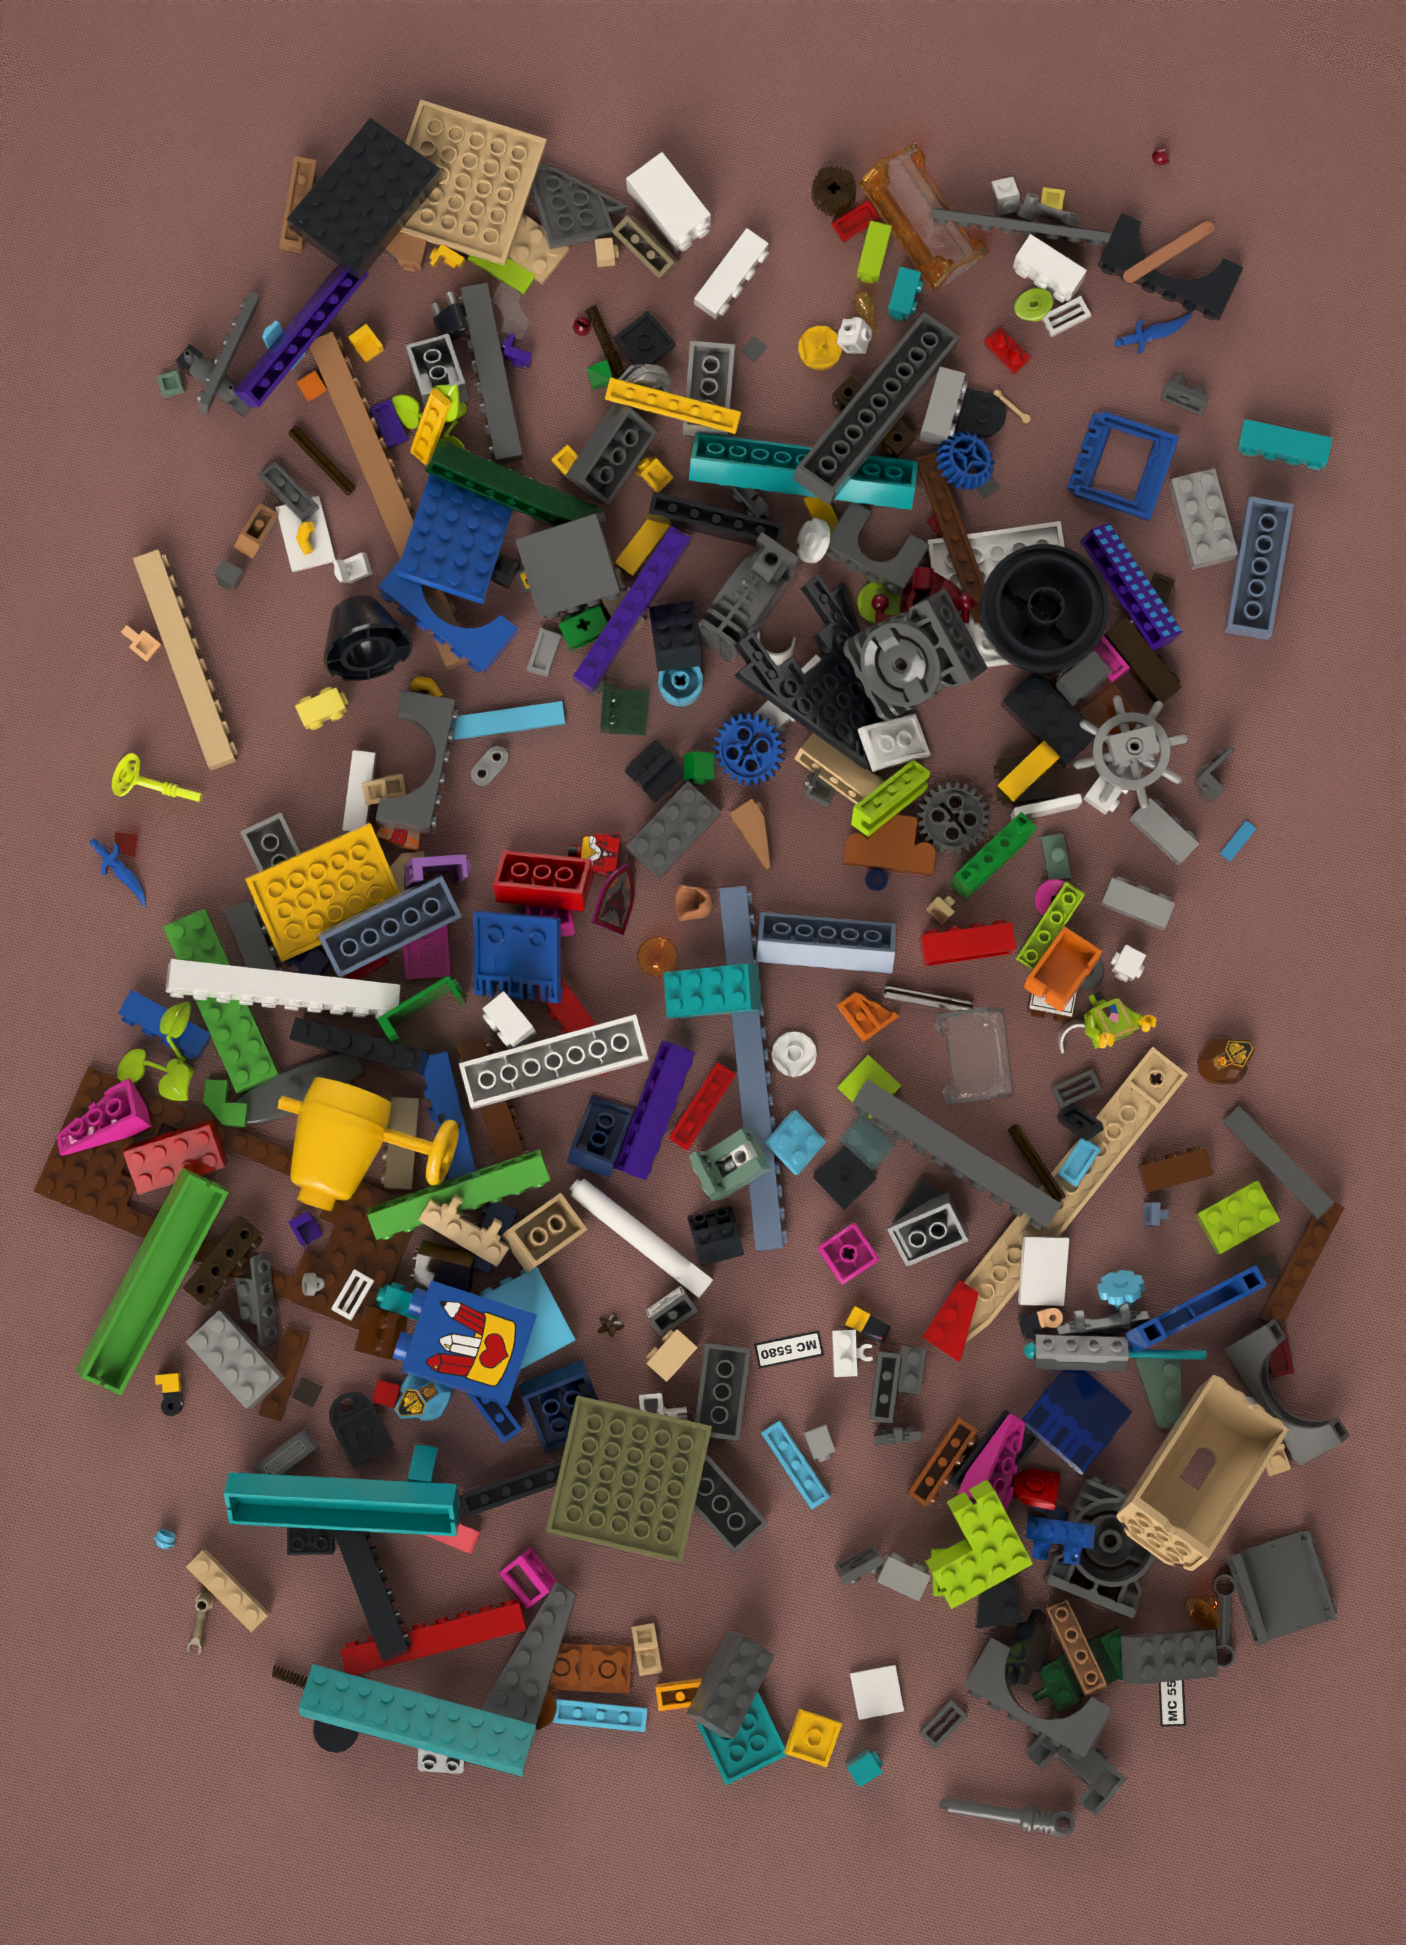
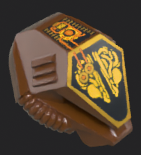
(1224, 1060)

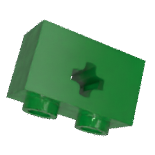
(576, 637)

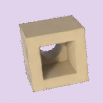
(606, 252)

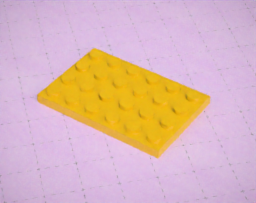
(321, 889)

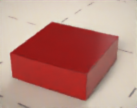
(386, 1393)

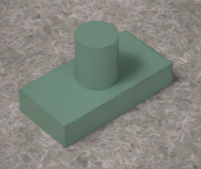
(1055, 857)

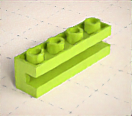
(890, 798)
(1050, 925)

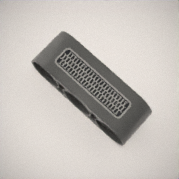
(287, 1455)

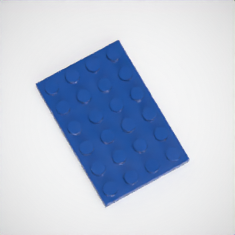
(454, 540)

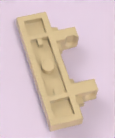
(447, 1221)

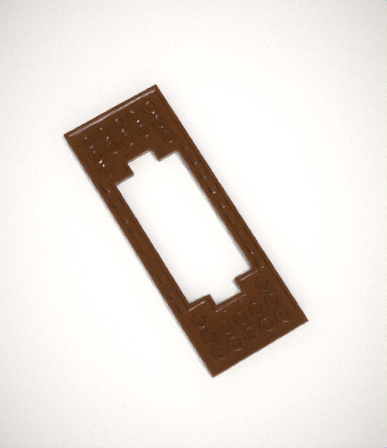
(95, 1186)

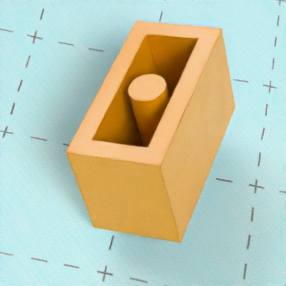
(676, 1694)

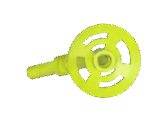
(127, 775)

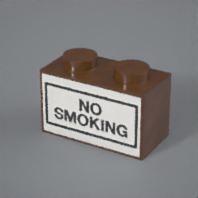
(1040, 1008)

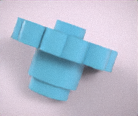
(1121, 1288)

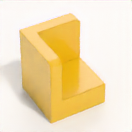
(366, 343)

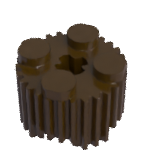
(833, 179)

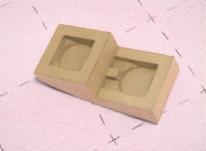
(383, 787)
(646, 1649)

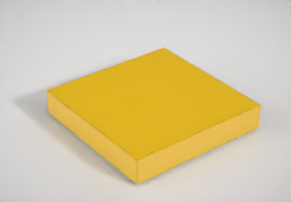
(813, 1737)

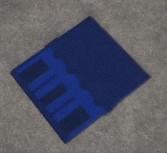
(1076, 1418)

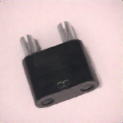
(451, 319)

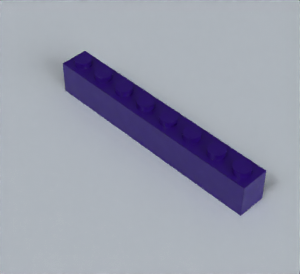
(297, 337)
(631, 609)

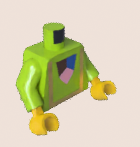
(1112, 1021)

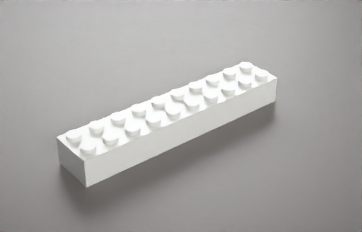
(280, 988)

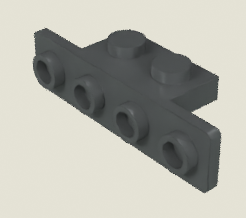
(257, 1299)

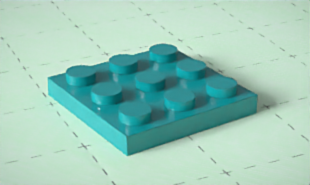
(751, 1749)

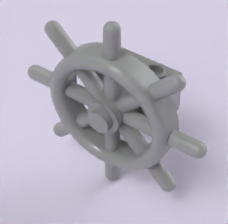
(1129, 748)

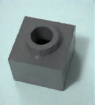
(229, 575)

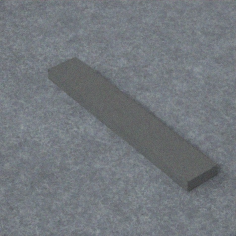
(1278, 1162)

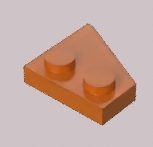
(865, 1016)

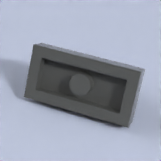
(1179, 394)

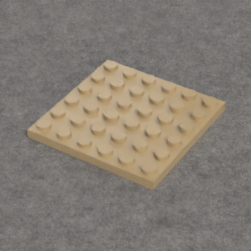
(483, 184)

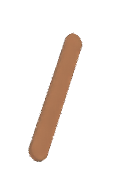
(1168, 252)

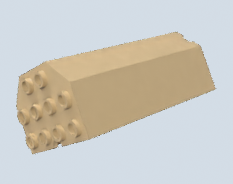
(1172, 1515)

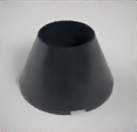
(364, 640)

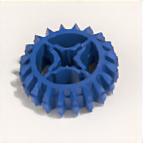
(957, 462)

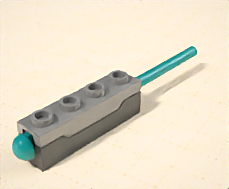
(1094, 1353)

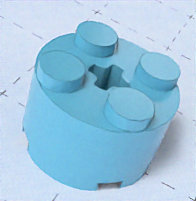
(681, 695)

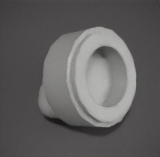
(309, 1284)

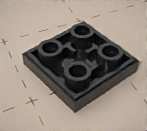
(310, 1541)

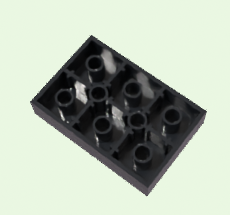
(364, 198)

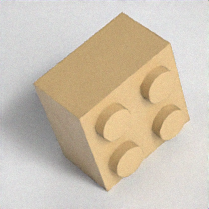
(671, 1354)

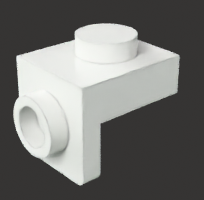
(1006, 195)
(352, 568)

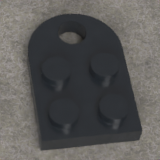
(360, 1429)

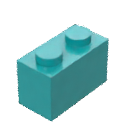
(865, 1767)

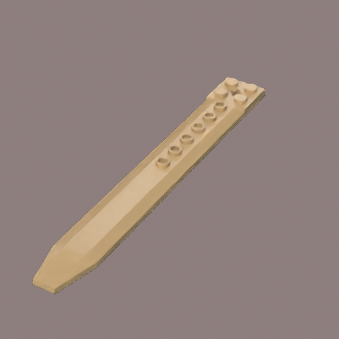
(1123, 1123)

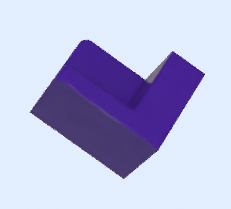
(305, 1228)

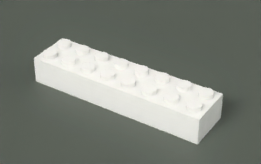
(553, 1062)

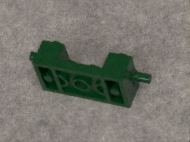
(1060, 1681)

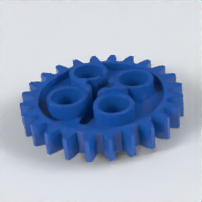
(765, 760)

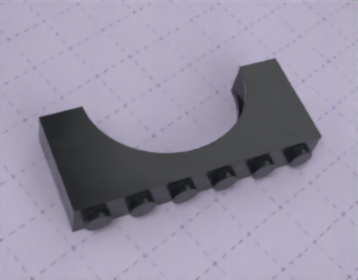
(1202, 294)

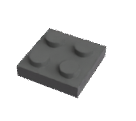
(859, 1564)

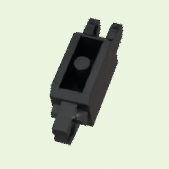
(1028, 1649)

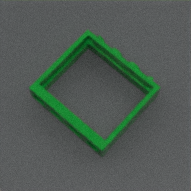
(993, 856)

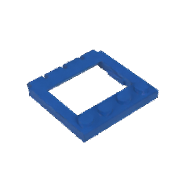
(1153, 474)

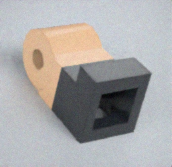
(1046, 1318)

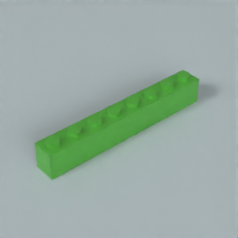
(475, 1189)

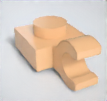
(142, 644)

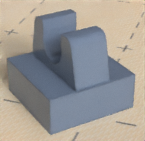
(1153, 1214)

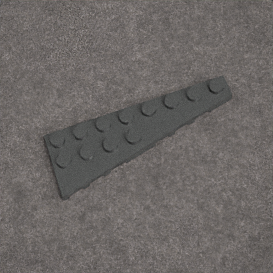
(528, 1673)

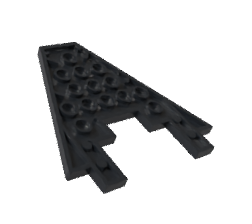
(829, 695)

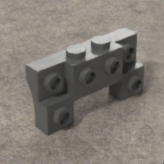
(1094, 1771)

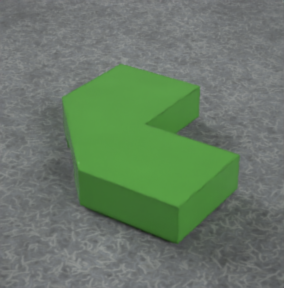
(227, 1113)

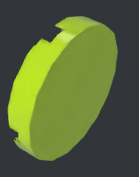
(865, 597)

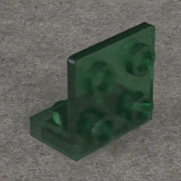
(623, 711)

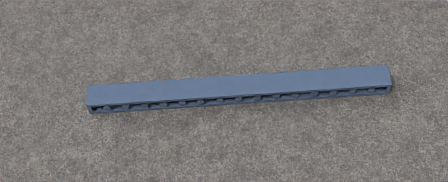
(752, 1073)

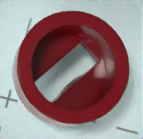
(1160, 156)
(579, 330)

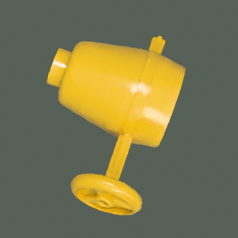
(341, 1135)

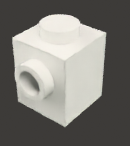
(1128, 964)

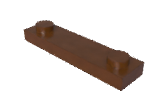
(288, 1364)

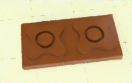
(592, 1668)

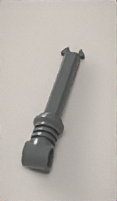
(1027, 1818)

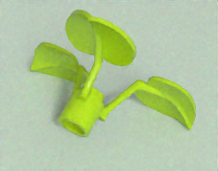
(408, 411)
(176, 1082)

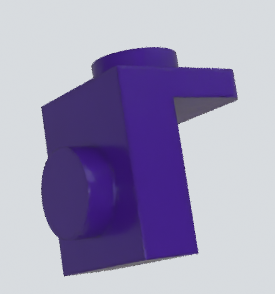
(517, 357)

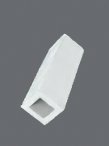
(361, 770)

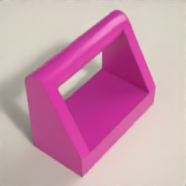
(1111, 659)
(537, 1573)

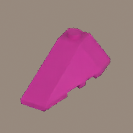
(111, 1119)
(997, 1461)

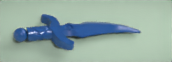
(1154, 331)
(119, 869)

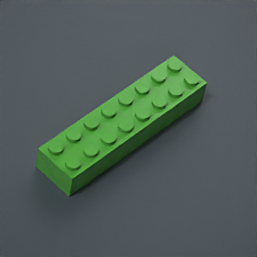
(230, 1024)

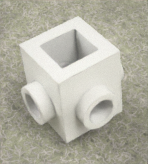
(854, 335)

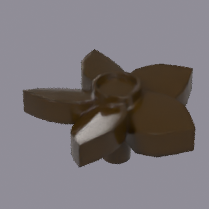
(610, 1325)

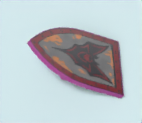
(615, 901)

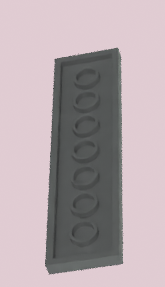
(1009, 225)

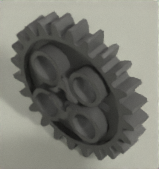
(969, 806)

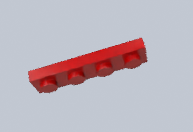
(702, 1106)

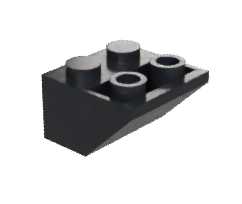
(715, 1235)

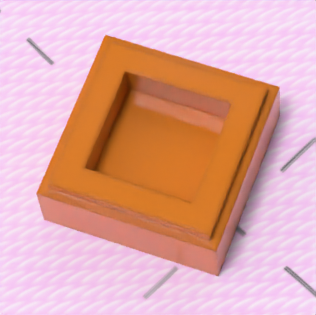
(311, 386)

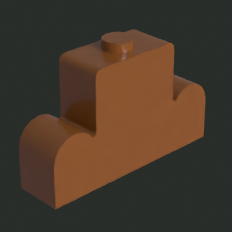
(891, 848)

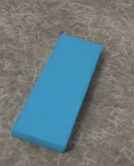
(1238, 841)

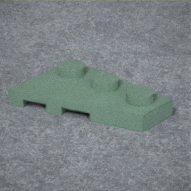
(1163, 1388)

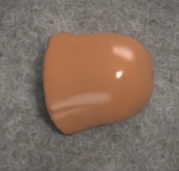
(684, 903)

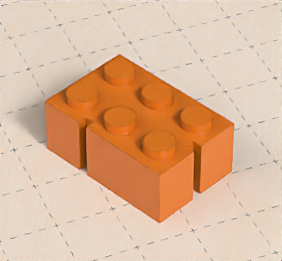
(1063, 969)

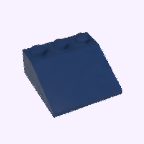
(552, 1401)

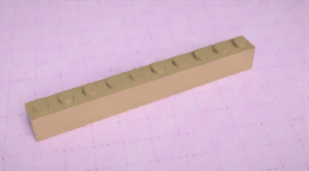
(184, 659)

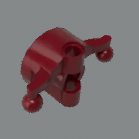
(925, 581)

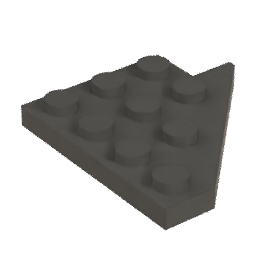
(571, 209)

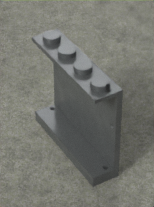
(569, 566)
(1281, 1586)

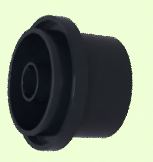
(1051, 583)

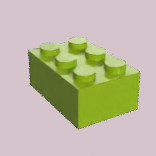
(1237, 1217)

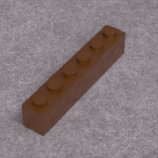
(497, 1116)
(1299, 1266)

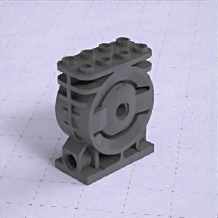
(748, 597)
(933, 641)
(1093, 1499)

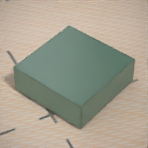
(170, 384)

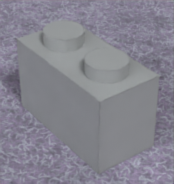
(819, 1443)

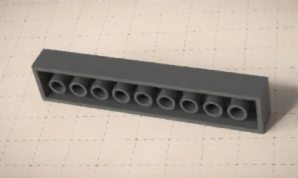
(876, 408)
(956, 1154)

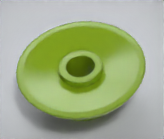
(1033, 304)

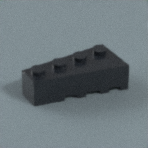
(999, 1605)

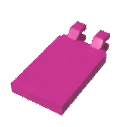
(428, 956)

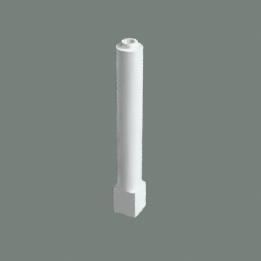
(640, 1237)

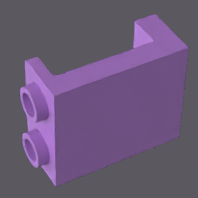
(417, 866)

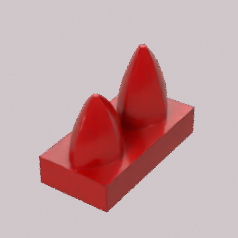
(1007, 350)

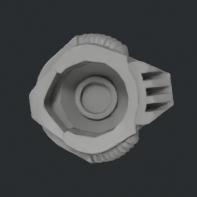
(648, 376)

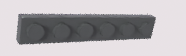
(224, 359)

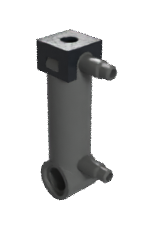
(198, 366)

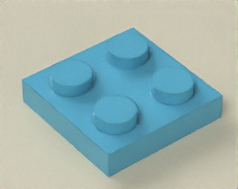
(795, 1142)

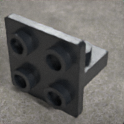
(655, 770)

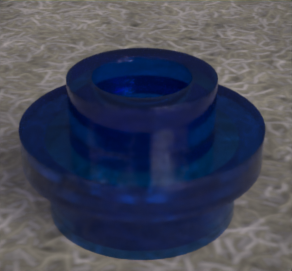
(876, 872)

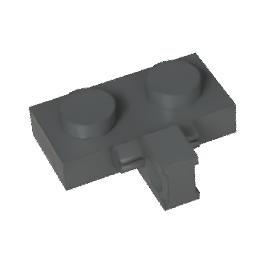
(899, 1435)

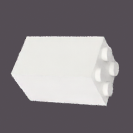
(669, 203)

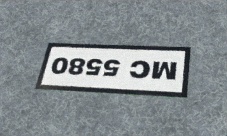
(788, 1349)
(1172, 1703)

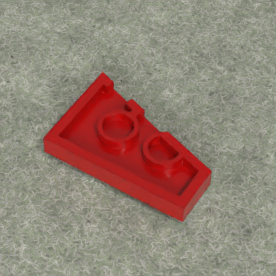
(953, 1321)

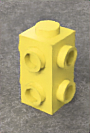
(326, 706)

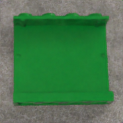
(417, 1003)

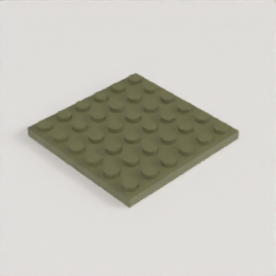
(629, 1479)

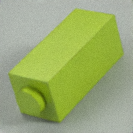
(873, 252)

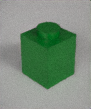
(699, 767)

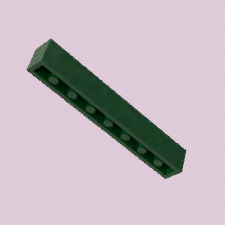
(506, 486)

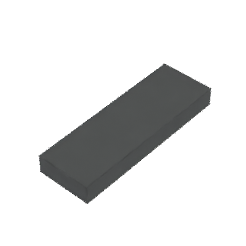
(288, 491)

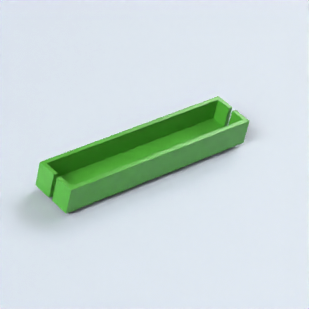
(151, 1281)

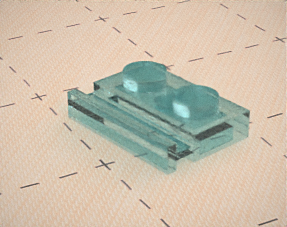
(867, 1143)

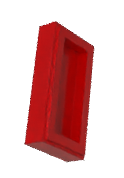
(855, 221)

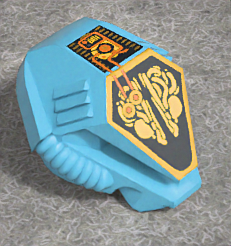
(422, 1399)

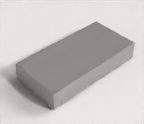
(544, 652)

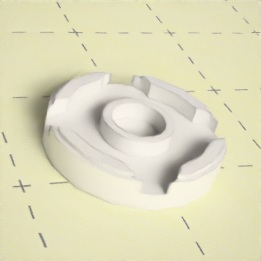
(813, 540)
(794, 1054)

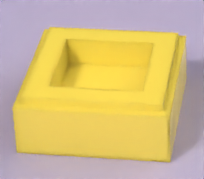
(1053, 197)

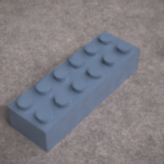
(1258, 568)
(389, 925)
(826, 942)

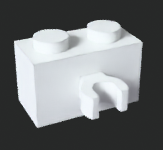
(846, 1353)

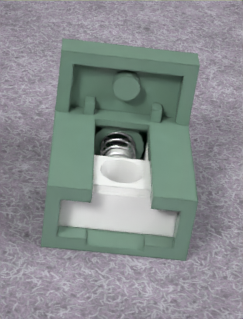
(715, 1174)

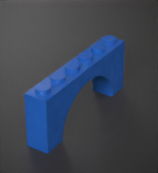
(477, 645)
(1195, 1309)

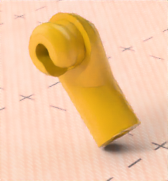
(425, 684)

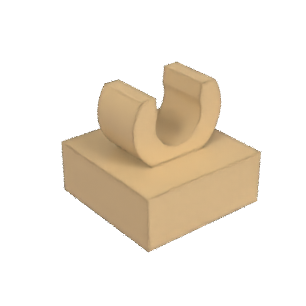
(941, 909)

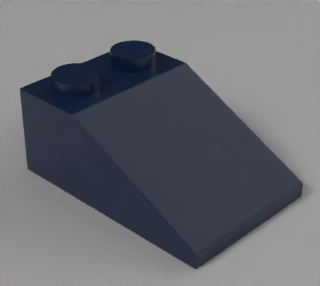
(600, 1136)

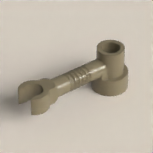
(209, 1599)

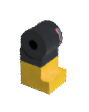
(867, 1324)
(172, 1393)

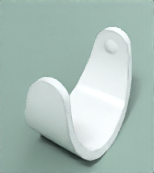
(779, 658)
(1067, 1027)

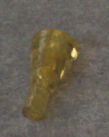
(865, 307)

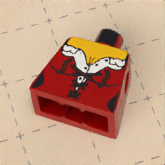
(602, 851)

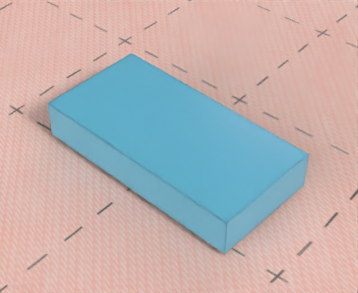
(1079, 1162)

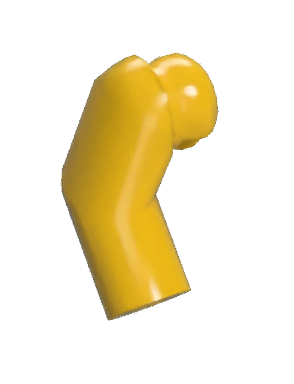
(302, 537)

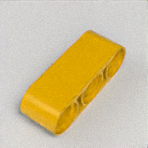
(1028, 771)

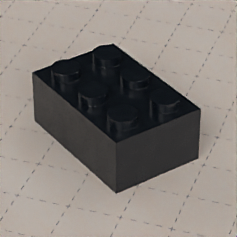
(675, 636)

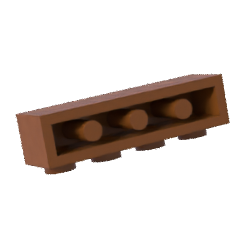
(945, 1456)

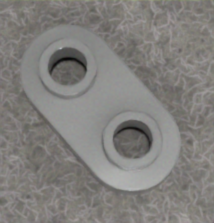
(490, 766)

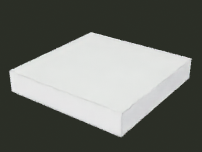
(876, 1692)

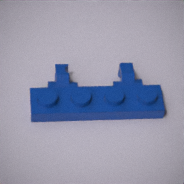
(1070, 1534)

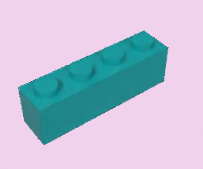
(1284, 444)

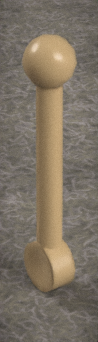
(1025, 418)

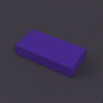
(389, 424)

